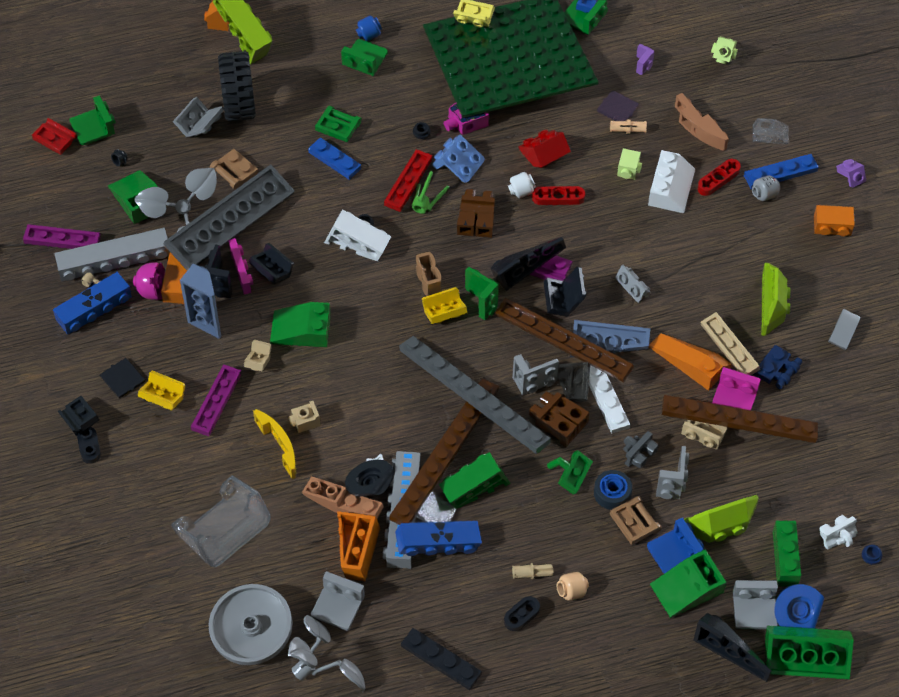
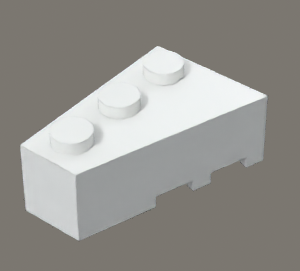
(358, 236)

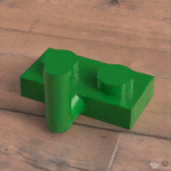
(574, 470)

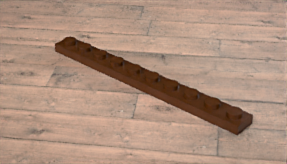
(439, 460)

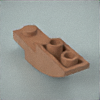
(701, 127)
(338, 499)

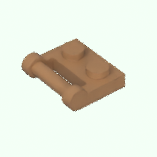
(237, 165)
(630, 523)

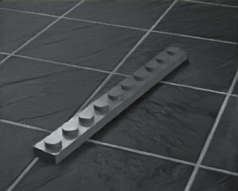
(475, 394)

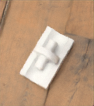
(839, 534)

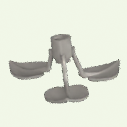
(154, 199)
(308, 661)

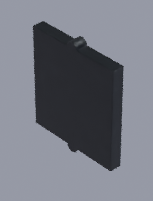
(122, 378)

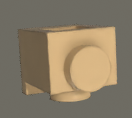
(305, 417)

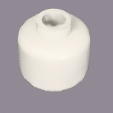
(521, 185)

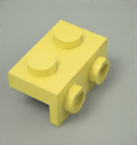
(474, 12)

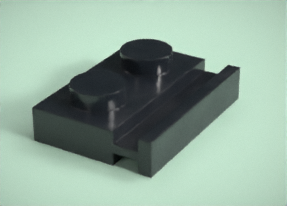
(78, 415)

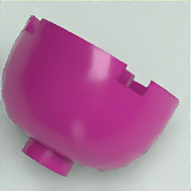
(150, 280)

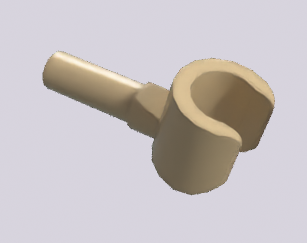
(88, 279)

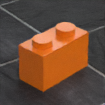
(833, 220)

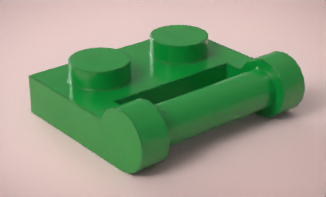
(335, 127)

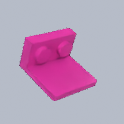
(736, 389)

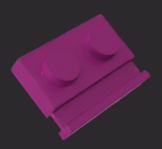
(555, 268)

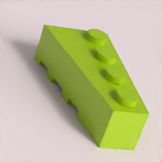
(246, 27)

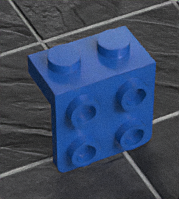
(675, 546)

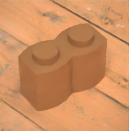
(428, 273)

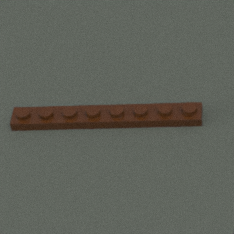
(564, 340)
(739, 418)

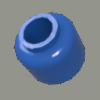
(368, 28)

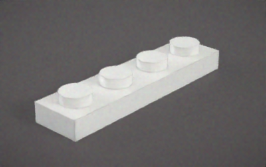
(607, 401)

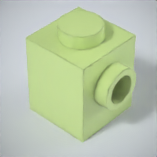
(629, 164)

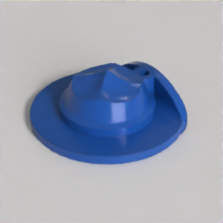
(798, 606)

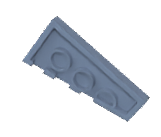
(613, 337)

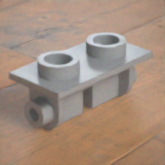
(630, 282)

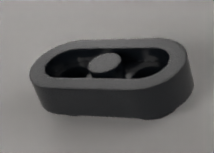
(89, 443)
(520, 614)

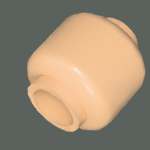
(572, 586)

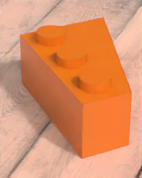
(357, 543)

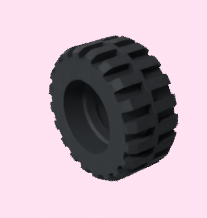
(236, 86)

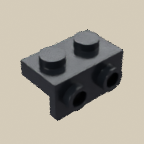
(272, 264)

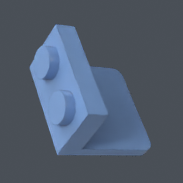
(459, 158)

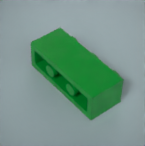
(786, 553)

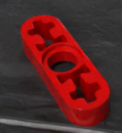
(720, 170)
(571, 190)

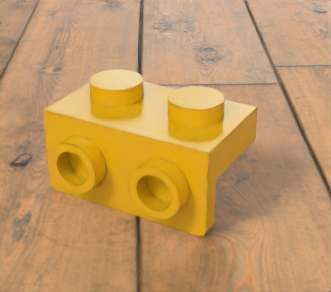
(443, 305)
(162, 390)

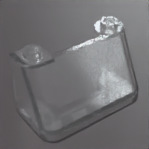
(226, 524)

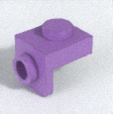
(646, 59)
(853, 171)

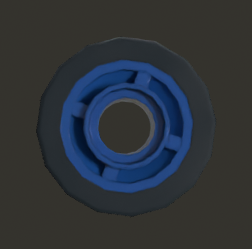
(615, 480)

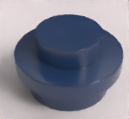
(872, 554)

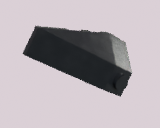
(521, 264)
(722, 640)

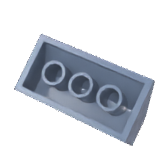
(200, 300)

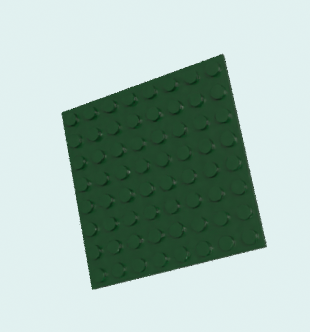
(515, 60)

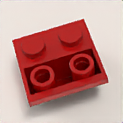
(545, 148)

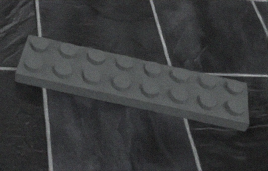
(229, 217)

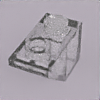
(770, 131)

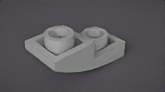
(844, 329)

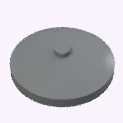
(250, 624)

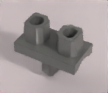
(635, 448)

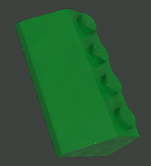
(808, 652)

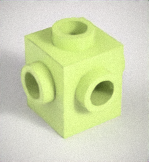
(729, 45)

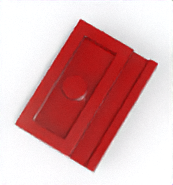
(54, 136)

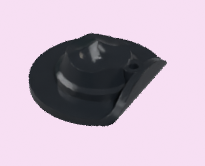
(369, 478)

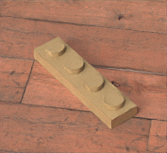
(729, 345)

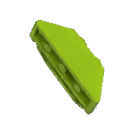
(773, 298)
(723, 520)

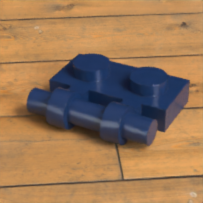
(772, 365)

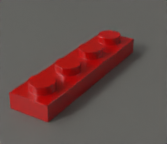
(408, 180)

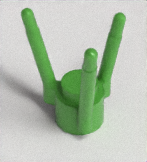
(421, 202)

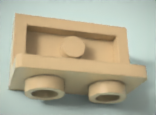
(706, 433)

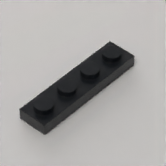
(441, 659)

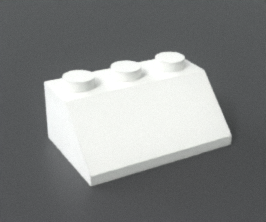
(671, 182)

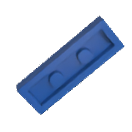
(334, 158)

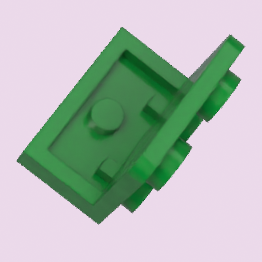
(586, 21)
(363, 56)
(94, 123)
(485, 289)

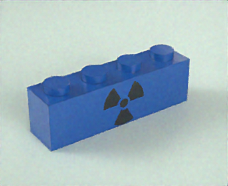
(92, 303)
(438, 537)

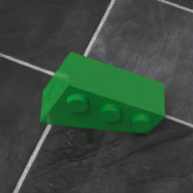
(473, 480)

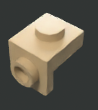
(259, 356)

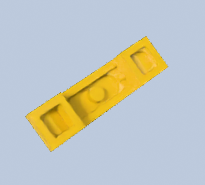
(269, 425)

